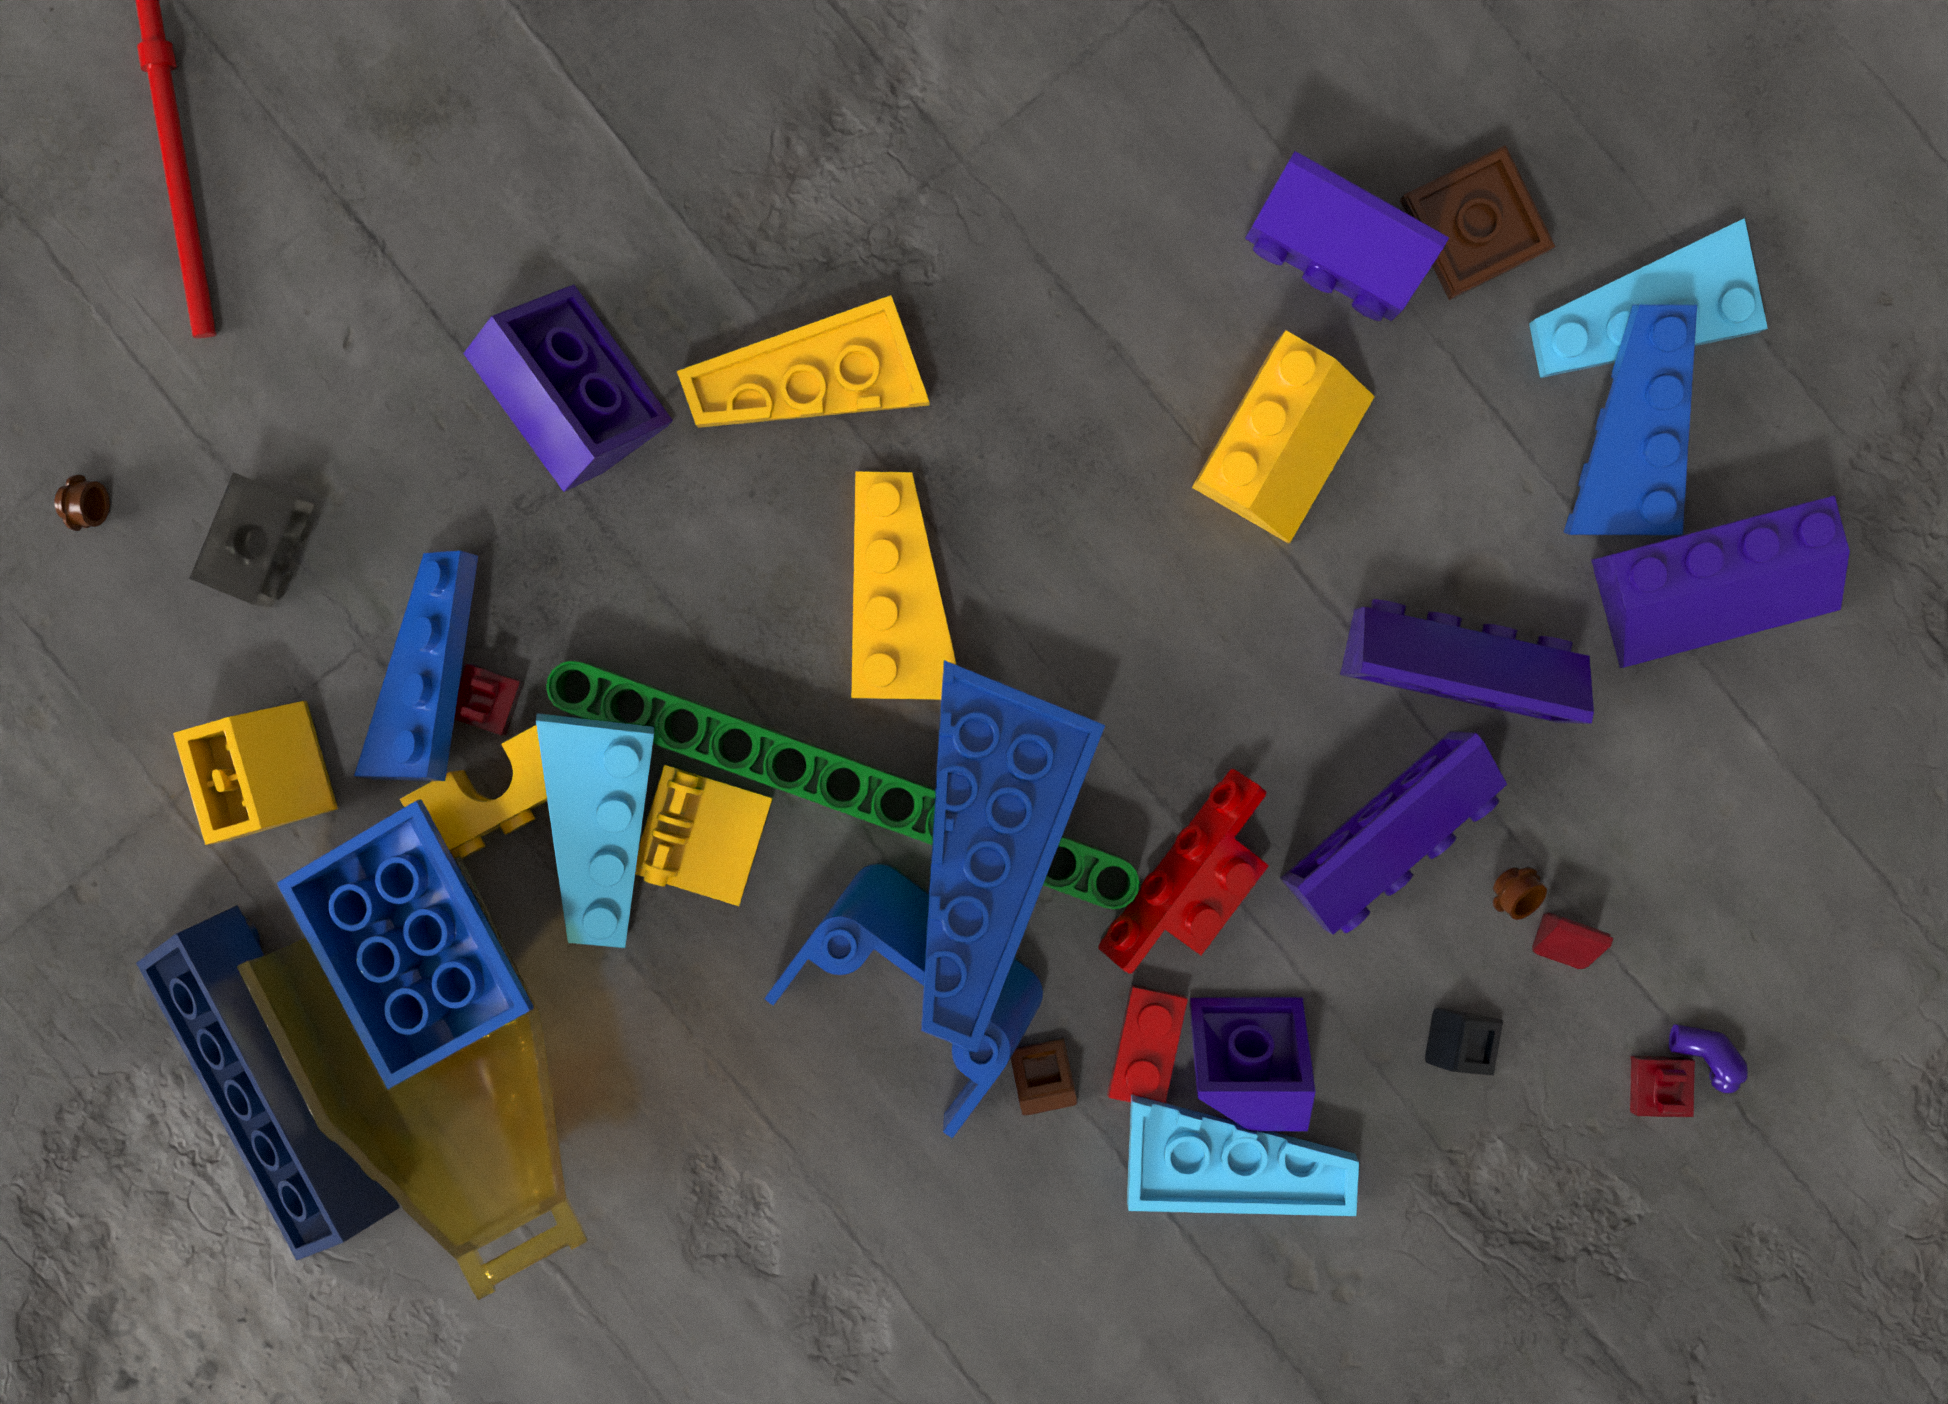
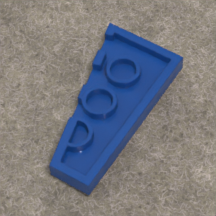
(1643, 432)
(421, 685)

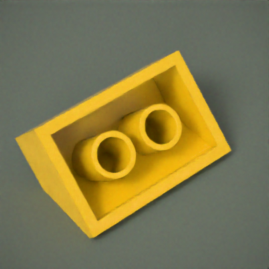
(1285, 437)

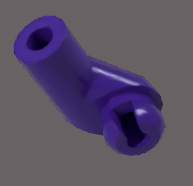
(1726, 1063)

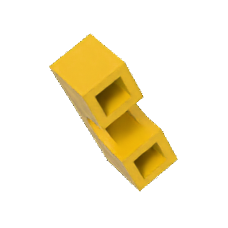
(466, 815)

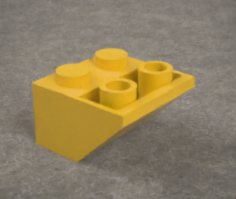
(255, 771)

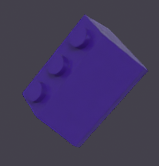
(1344, 239)
(566, 385)

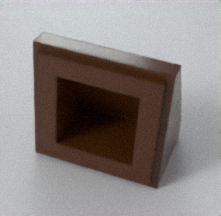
(1043, 1077)

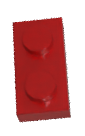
(1147, 1044)

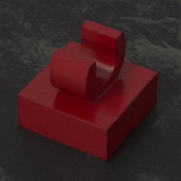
(487, 699)
(1662, 1086)

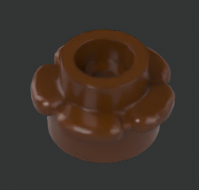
(82, 503)
(1519, 892)

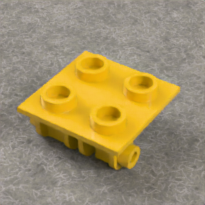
(701, 835)

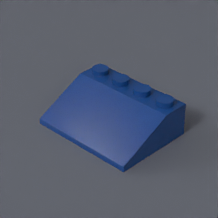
(405, 944)

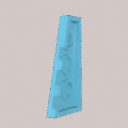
(1709, 273)
(596, 811)
(1217, 1166)

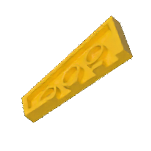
(819, 369)
(896, 595)

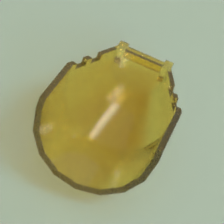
(457, 1144)

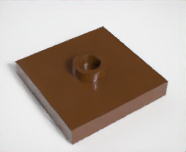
(1486, 218)

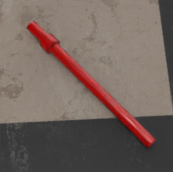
(158, 60)

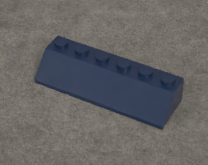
(303, 1176)

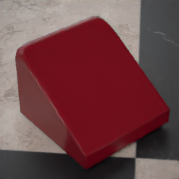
(1569, 941)

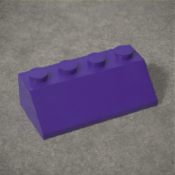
(1724, 581)
(1468, 664)
(1396, 830)

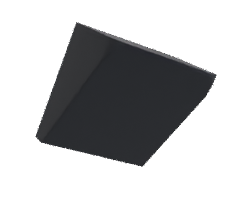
(1463, 1042)

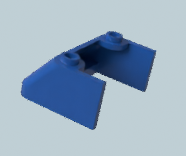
(890, 915)

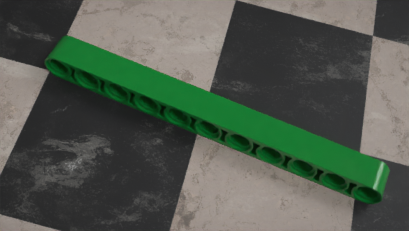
(760, 766)

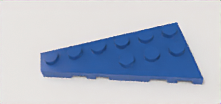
(999, 814)

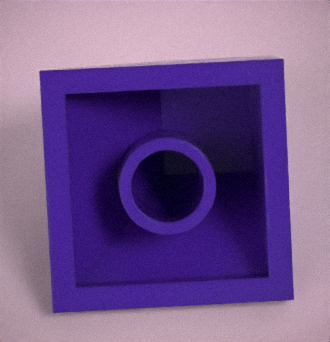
(1254, 1060)

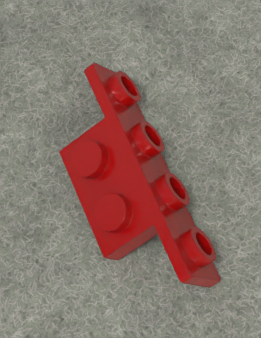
(1196, 881)

